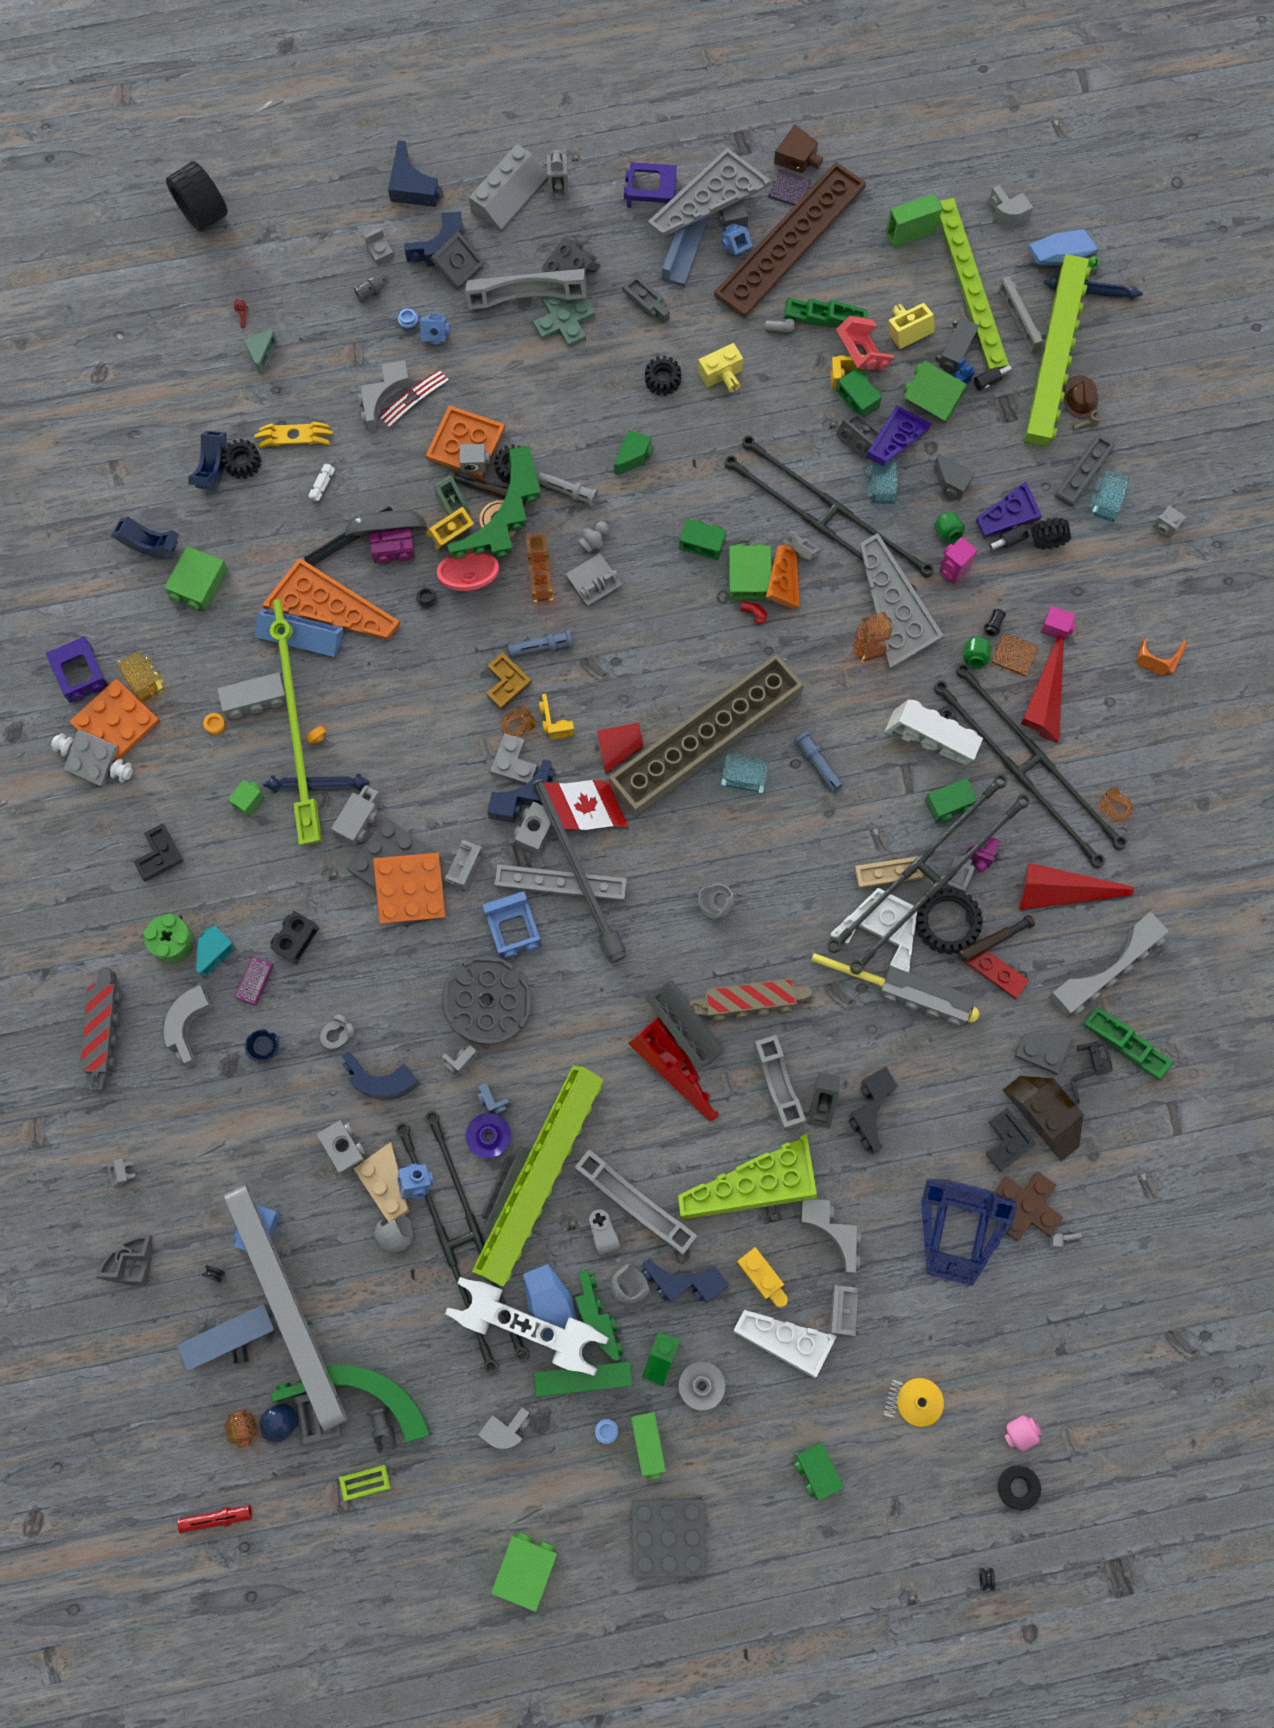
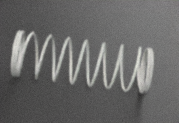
(899, 1383)

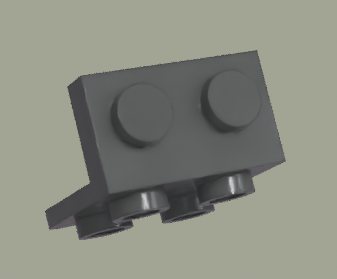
(570, 256)

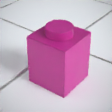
(1058, 623)

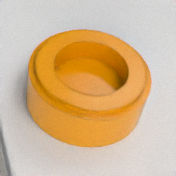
(214, 724)

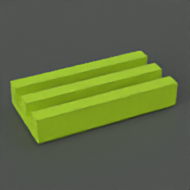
(385, 1477)

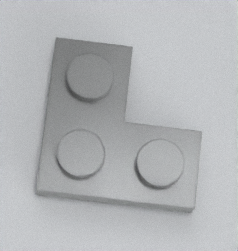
(508, 763)

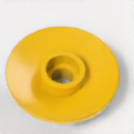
(908, 1405)

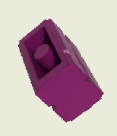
(392, 546)

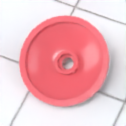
(468, 573)

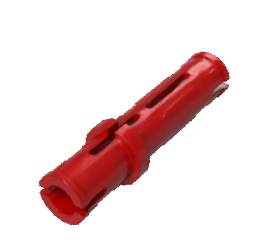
(218, 1518)

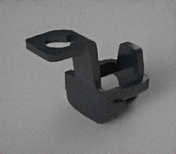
(1100, 1065)

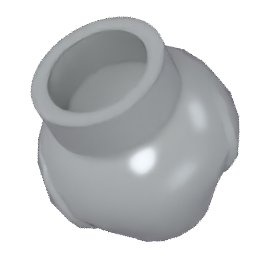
(591, 538)

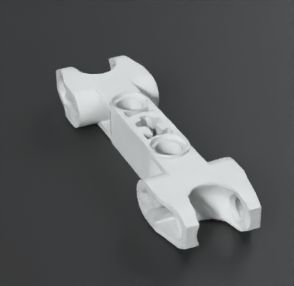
(566, 1342)

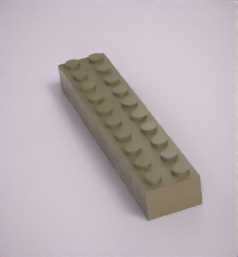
(705, 735)

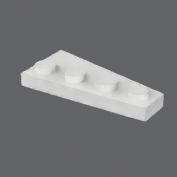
(793, 1344)

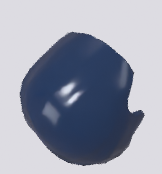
(261, 1045)
(278, 1422)

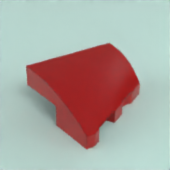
(619, 744)

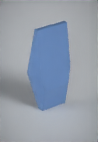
(1053, 248)
(548, 1298)

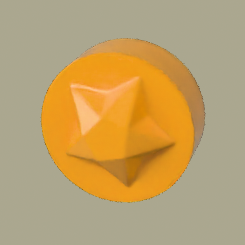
(316, 735)

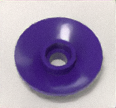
(485, 1124)

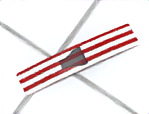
(412, 396)

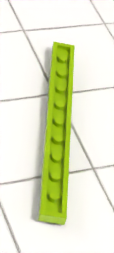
(971, 286)

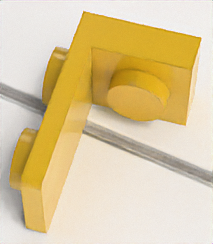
(839, 366)
(556, 731)

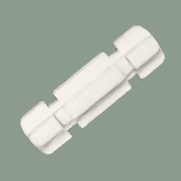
(321, 482)

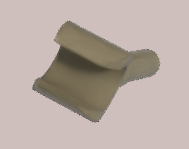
(1090, 421)

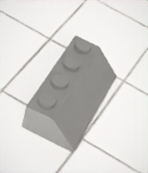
(508, 188)

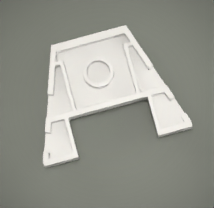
(883, 920)

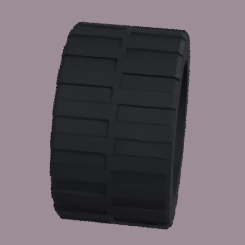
(196, 196)

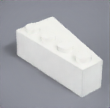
(934, 731)

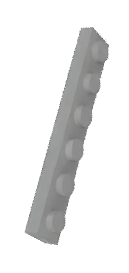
(558, 882)

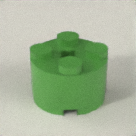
(157, 936)

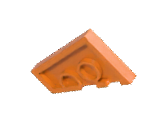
(784, 578)

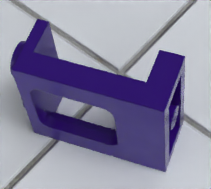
(667, 183)
(72, 651)

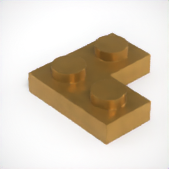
(511, 683)

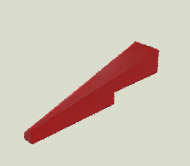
(1045, 704)
(1053, 886)
(662, 1052)

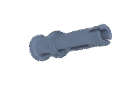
(550, 642)
(813, 753)

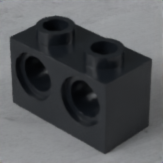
(300, 940)

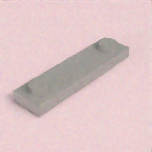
(1020, 315)

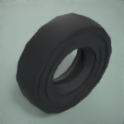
(1007, 1496)

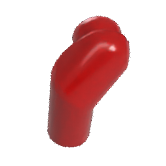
(756, 609)

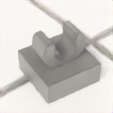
(117, 1172)

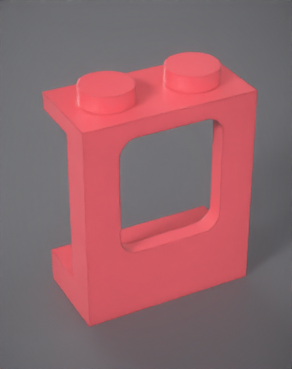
(857, 331)

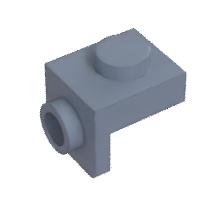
(486, 1098)

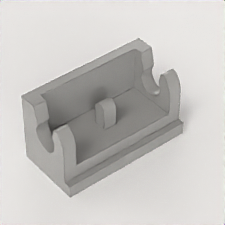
(464, 865)
(843, 1310)

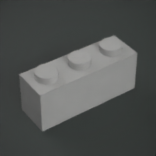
(252, 696)

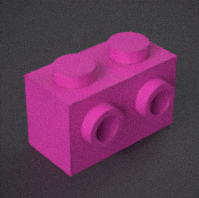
(957, 560)

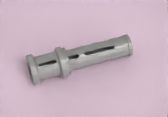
(576, 491)

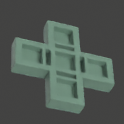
(564, 319)

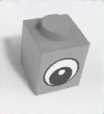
(473, 458)

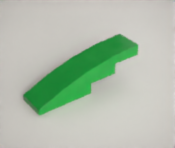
(821, 313)
(1128, 1044)
(568, 1381)

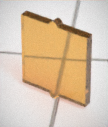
(1014, 654)

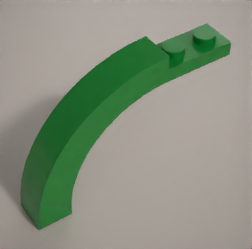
(391, 1393)

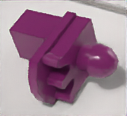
(985, 857)

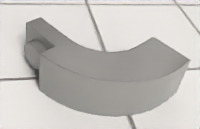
(178, 1019)

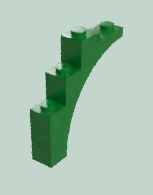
(511, 515)

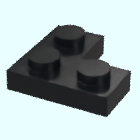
(164, 853)
(1015, 1140)

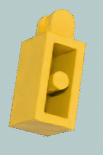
(763, 1277)

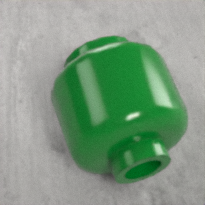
(949, 527)
(977, 652)

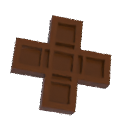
(1031, 1205)

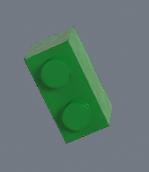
(859, 393)
(702, 539)
(950, 800)
(819, 1471)

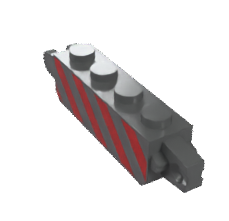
(99, 1029)

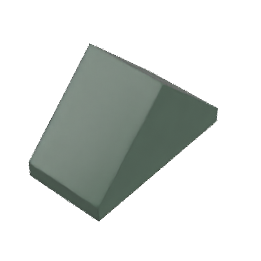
(261, 348)
(449, 496)

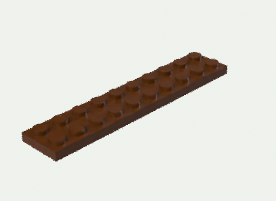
(789, 239)

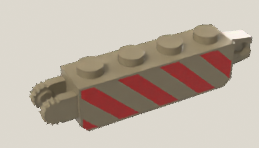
(750, 999)

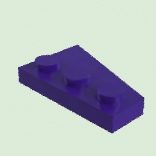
(1012, 511)

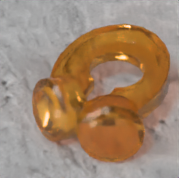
(527, 724)
(1114, 794)

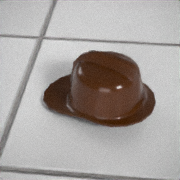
(1081, 396)

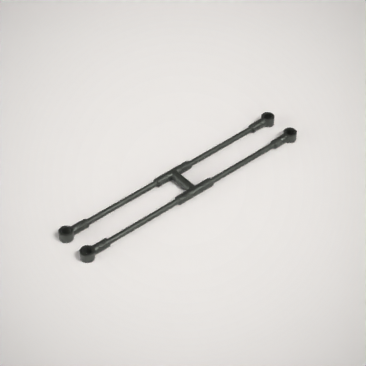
(820, 524)
(1019, 772)
(919, 863)
(449, 1245)

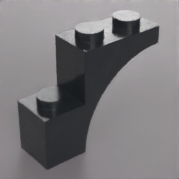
(864, 1118)

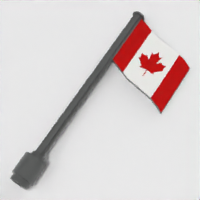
(584, 808)

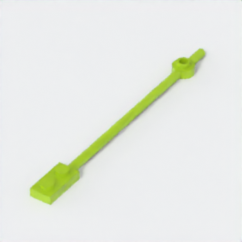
(305, 811)

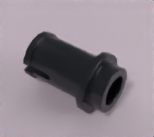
(992, 628)
(240, 1354)

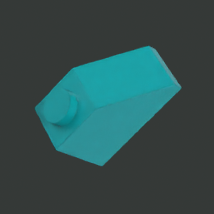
(212, 950)

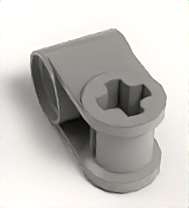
(604, 1236)

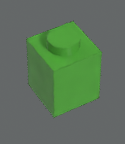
(246, 797)

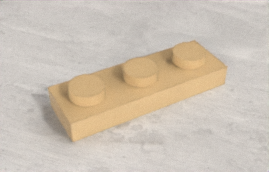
(884, 872)

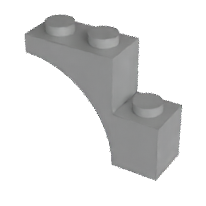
(373, 396)
(846, 1237)

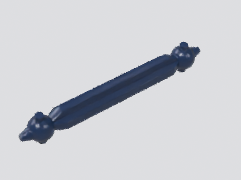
(1102, 289)
(317, 783)

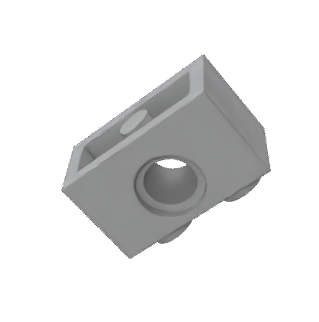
(533, 840)
(332, 1137)

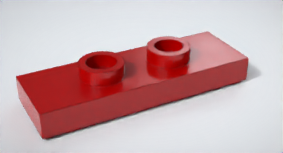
(998, 973)

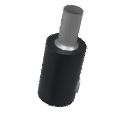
(990, 377)
(1010, 537)

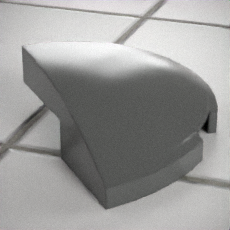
(129, 1263)

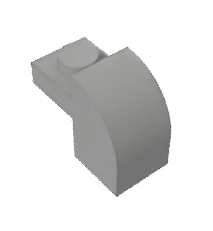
(1009, 211)
(502, 1435)

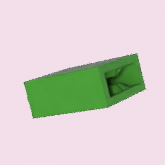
(913, 220)
(935, 390)
(749, 571)
(196, 579)
(648, 1445)
(525, 1571)

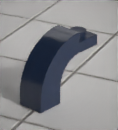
(424, 250)
(210, 464)
(145, 540)
(384, 1087)

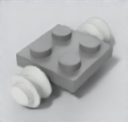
(91, 757)

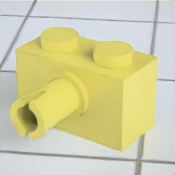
(911, 324)
(721, 366)

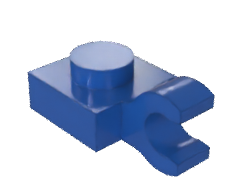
(964, 373)

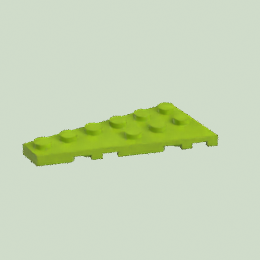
(761, 1182)

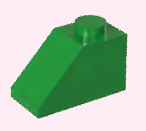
(633, 452)
(660, 1358)

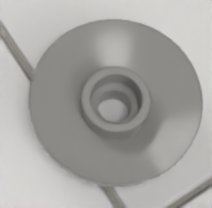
(714, 1386)

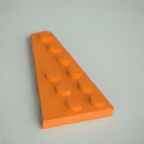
(318, 597)

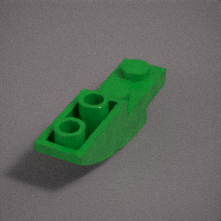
(589, 1307)

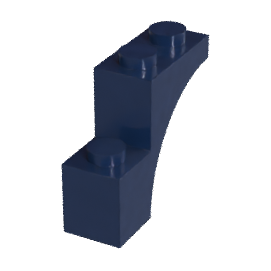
(505, 805)
(706, 1284)

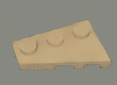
(380, 1179)

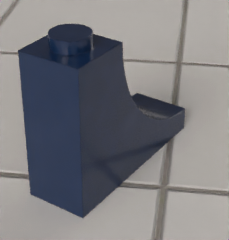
(410, 185)

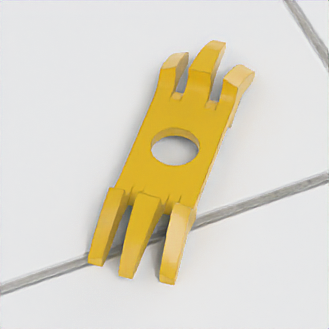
(307, 434)

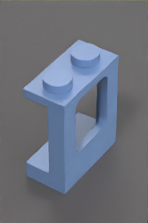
(507, 909)

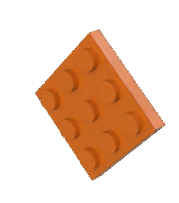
(463, 428)
(117, 718)
(408, 888)

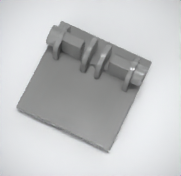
(594, 579)

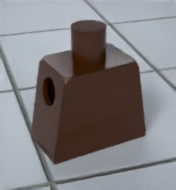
(797, 151)

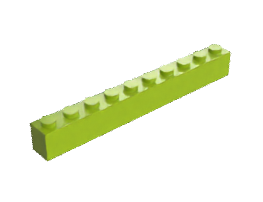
(1056, 350)
(537, 1176)

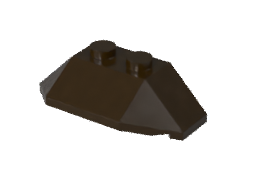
(1049, 1112)

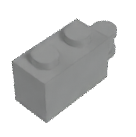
(557, 175)
(357, 816)

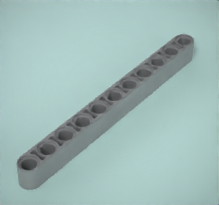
(285, 1308)

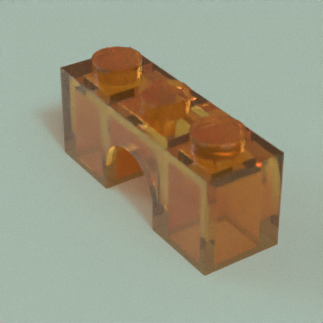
(539, 567)
(871, 637)

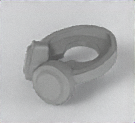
(338, 1021)

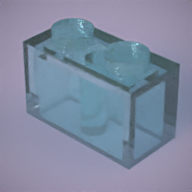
(882, 483)
(1109, 496)
(745, 773)

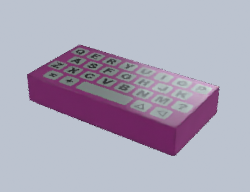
(254, 981)

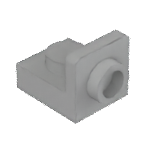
(378, 246)
(1169, 521)
(963, 874)
(464, 1059)

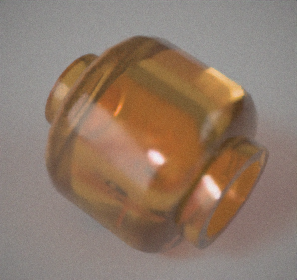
(241, 1428)

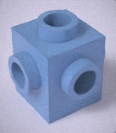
(735, 239)
(428, 330)
(414, 1181)

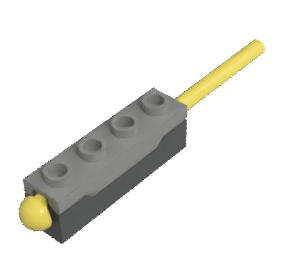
(915, 992)

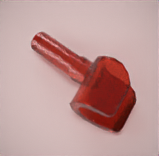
(241, 306)

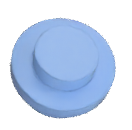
(407, 318)
(606, 1431)

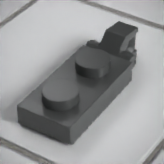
(646, 298)

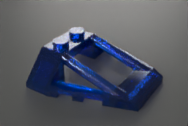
(988, 1203)

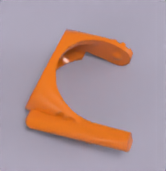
(1156, 665)

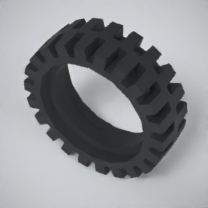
(949, 946)

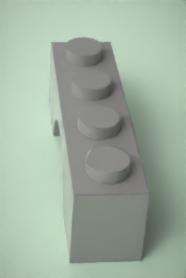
(778, 1083)

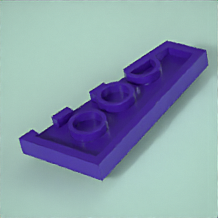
(896, 435)

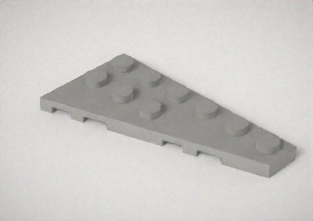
(715, 188)
(892, 593)

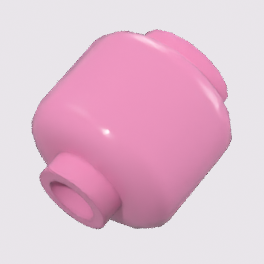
(1023, 1433)

